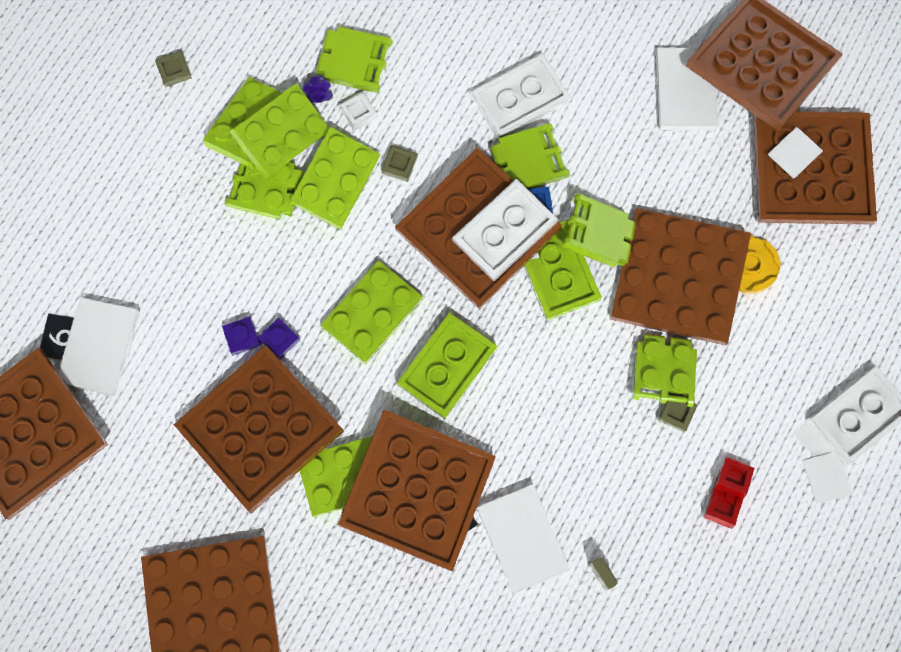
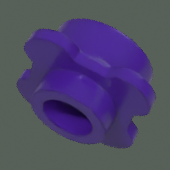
(318, 90)

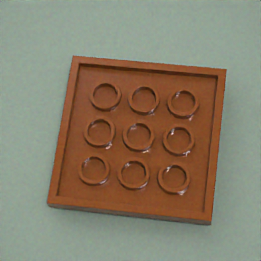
(764, 61)
(833, 187)
(447, 211)
(681, 277)
(258, 429)
(41, 432)
(416, 490)
(211, 598)

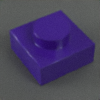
(241, 336)
(279, 338)

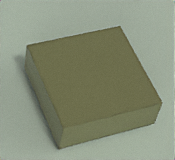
(173, 69)
(399, 163)
(677, 414)
(603, 574)

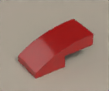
(728, 493)

